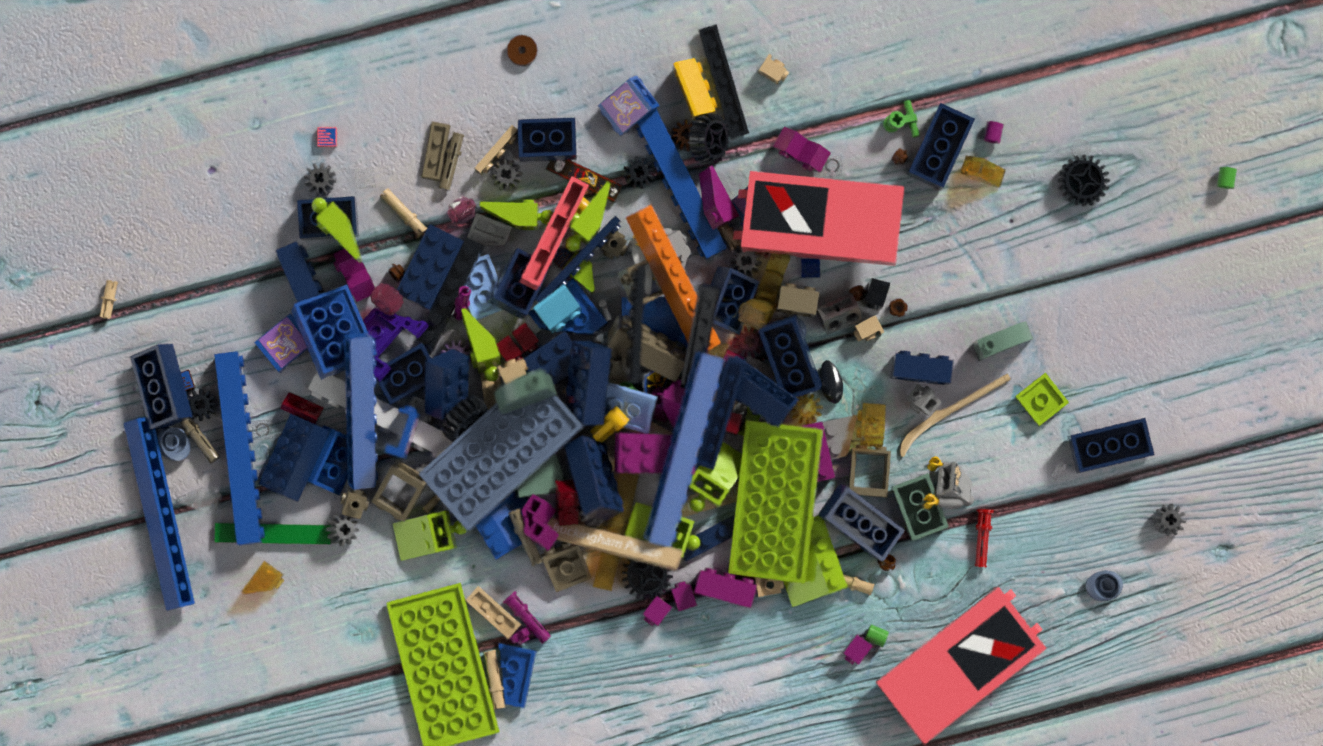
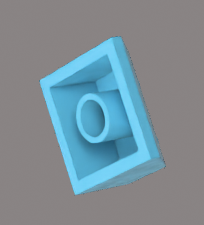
(558, 309)

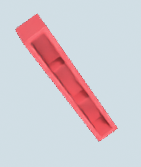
(554, 233)

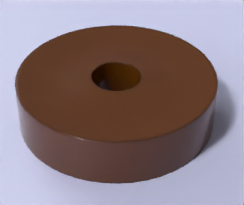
(519, 42)

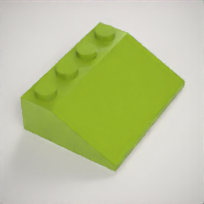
(823, 569)

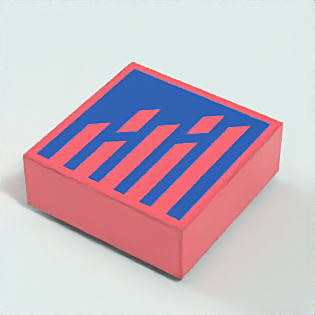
(327, 136)

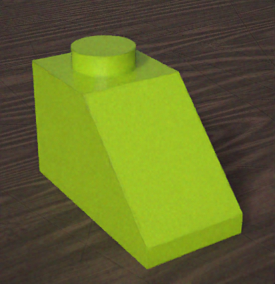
(585, 275)

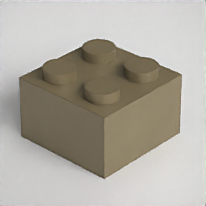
(798, 301)

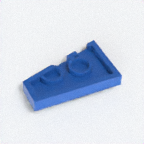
(517, 671)

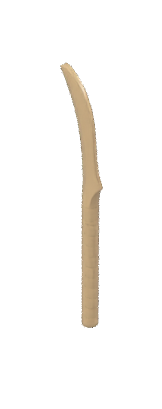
(940, 414)

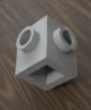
(923, 400)

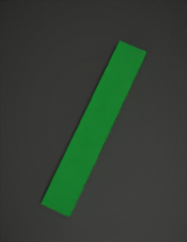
(278, 533)

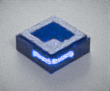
(810, 268)

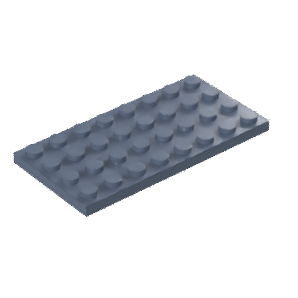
(498, 457)

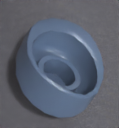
(174, 443)
(1104, 585)

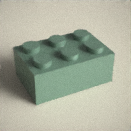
(910, 502)

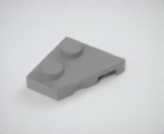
(489, 231)
(839, 435)

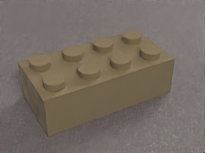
(657, 350)

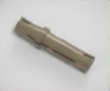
(457, 138)
(201, 441)
(528, 544)

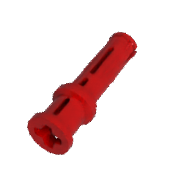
(986, 527)

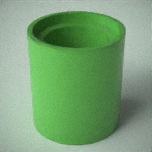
(1226, 177)
(876, 635)

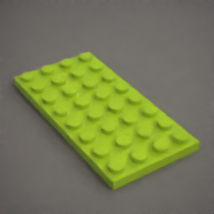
(775, 501)
(443, 666)

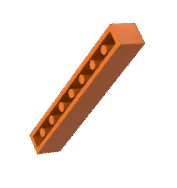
(666, 268)

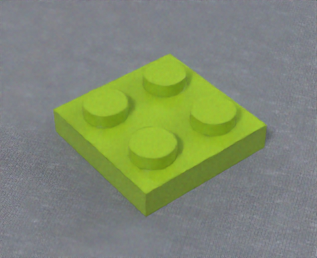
(1041, 399)

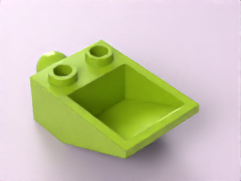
(518, 215)
(336, 223)
(588, 223)
(483, 346)
(718, 479)
(639, 520)
(425, 535)

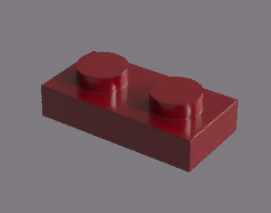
(302, 408)

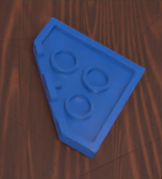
(587, 323)

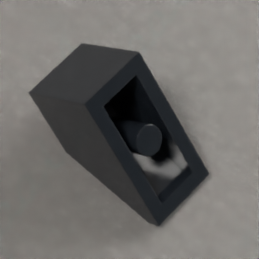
(876, 294)

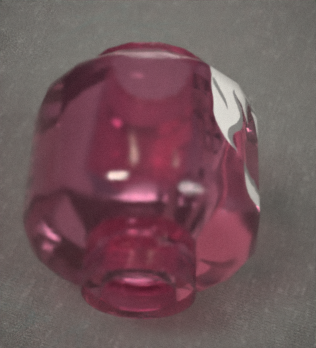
(461, 210)

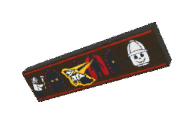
(568, 169)

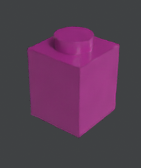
(684, 596)
(656, 611)
(856, 650)

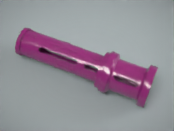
(520, 610)

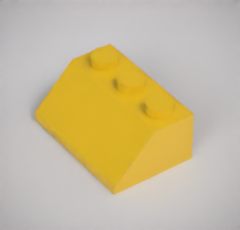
(694, 87)

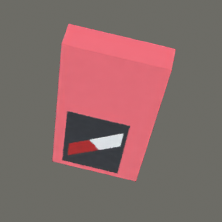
(821, 218)
(961, 664)

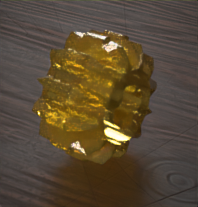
(809, 414)

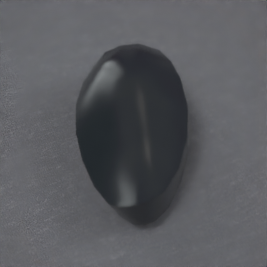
(831, 382)

